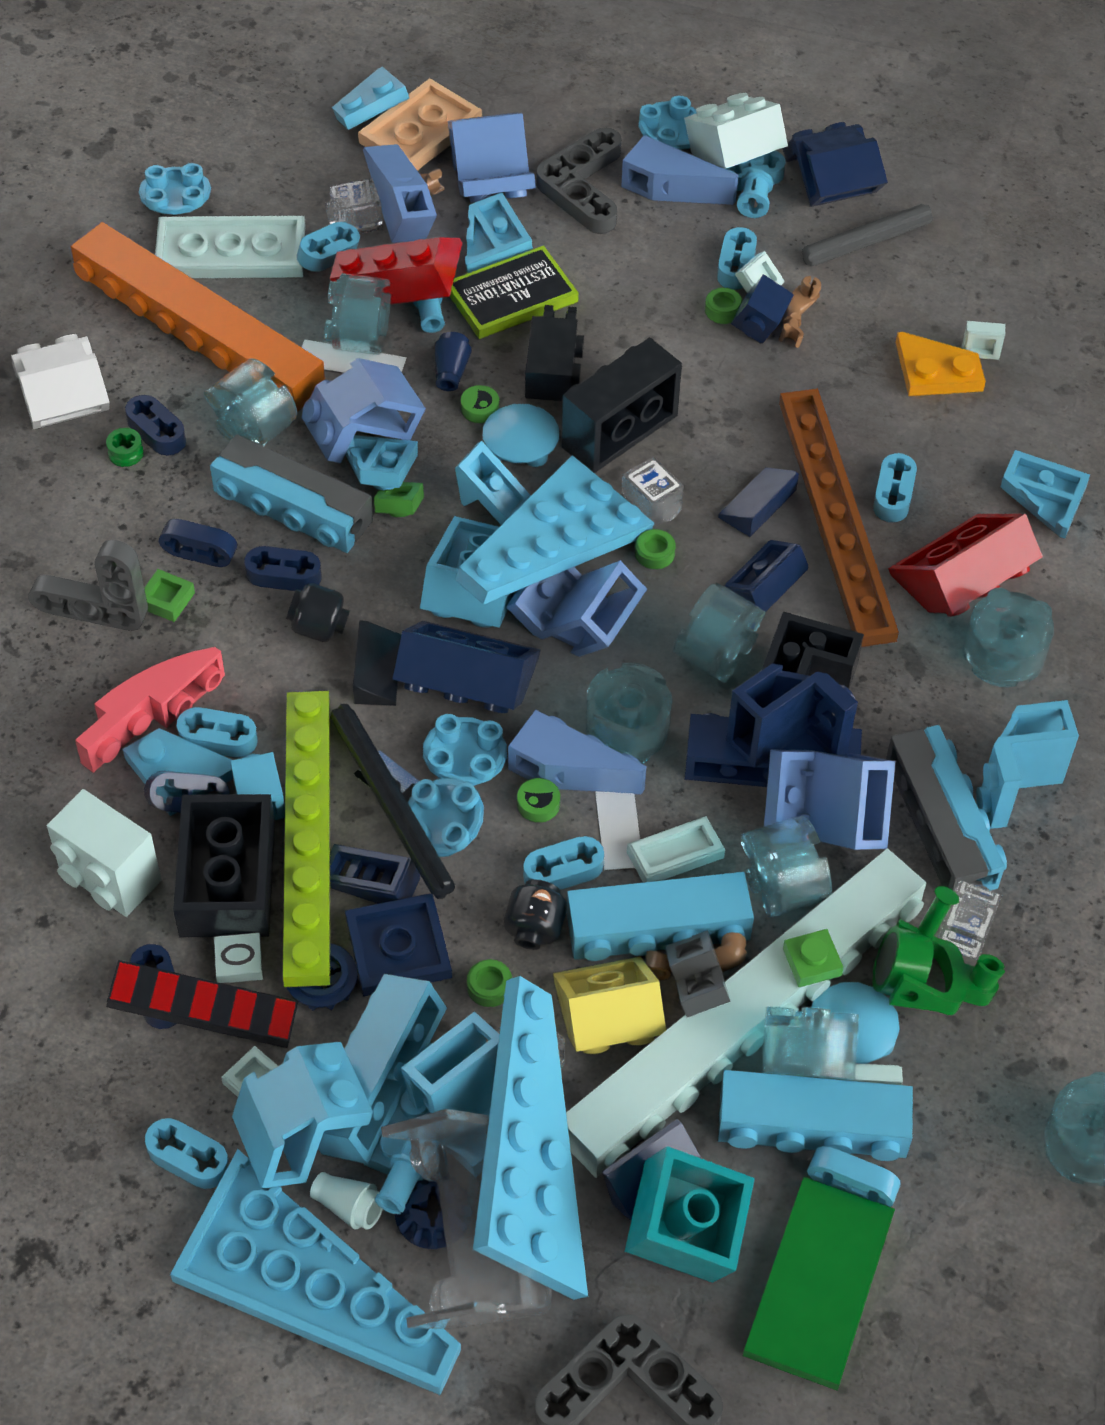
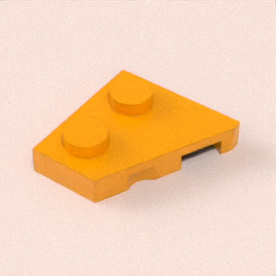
(938, 367)

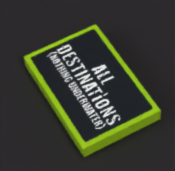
(512, 291)

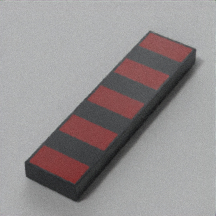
(202, 1004)

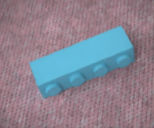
(656, 914)
(388, 1035)
(815, 1113)

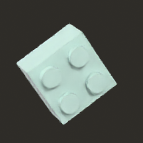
(736, 130)
(104, 853)

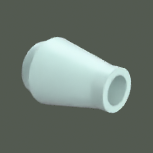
(347, 1199)

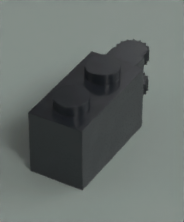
(552, 355)

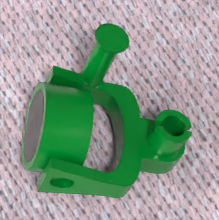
(907, 958)

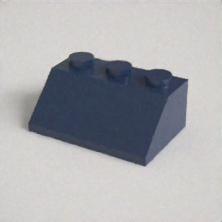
(465, 666)

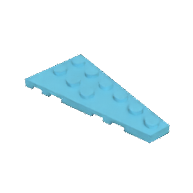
(555, 529)
(527, 1176)
(294, 1272)

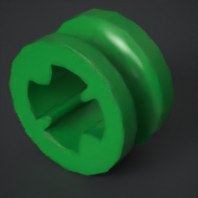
(118, 454)

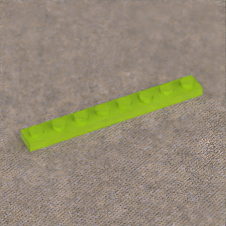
(307, 841)

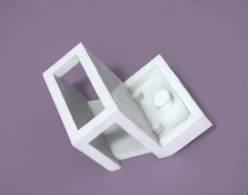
(60, 381)

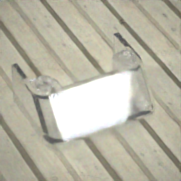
(451, 1151)

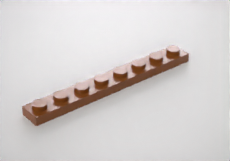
(838, 517)

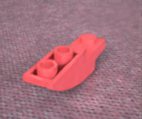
(151, 695)

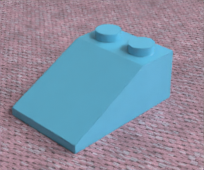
(443, 593)

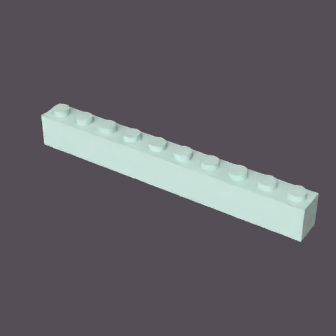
(700, 1047)

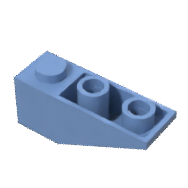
(675, 176)
(402, 193)
(571, 759)

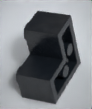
(813, 647)

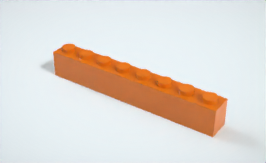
(191, 310)

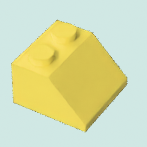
(610, 1005)

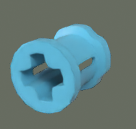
(760, 191)

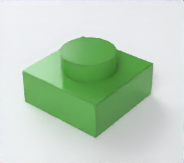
(399, 501)
(168, 594)
(813, 958)

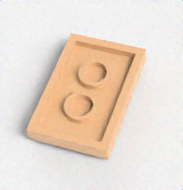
(419, 123)

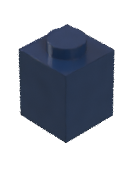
(762, 309)

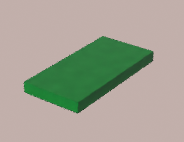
(819, 1283)

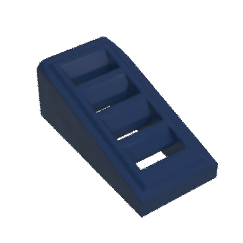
(398, 878)

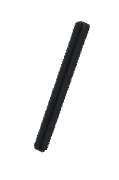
(393, 802)

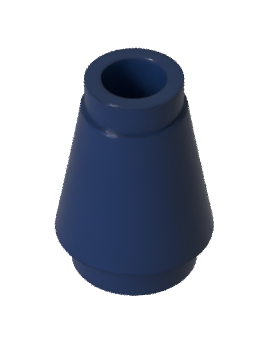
(451, 358)

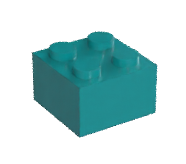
(690, 1214)

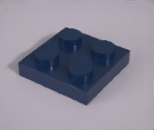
(399, 941)

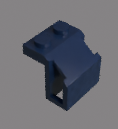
(837, 163)
(785, 706)

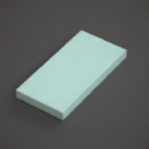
(232, 245)

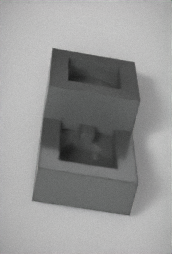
(697, 974)

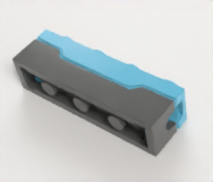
(291, 493)
(945, 810)

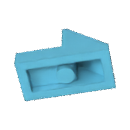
(488, 480)

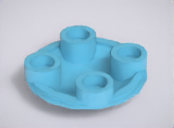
(666, 121)
(174, 189)
(521, 434)
(465, 749)
(448, 813)
(876, 1017)

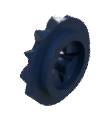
(341, 983)
(415, 1224)

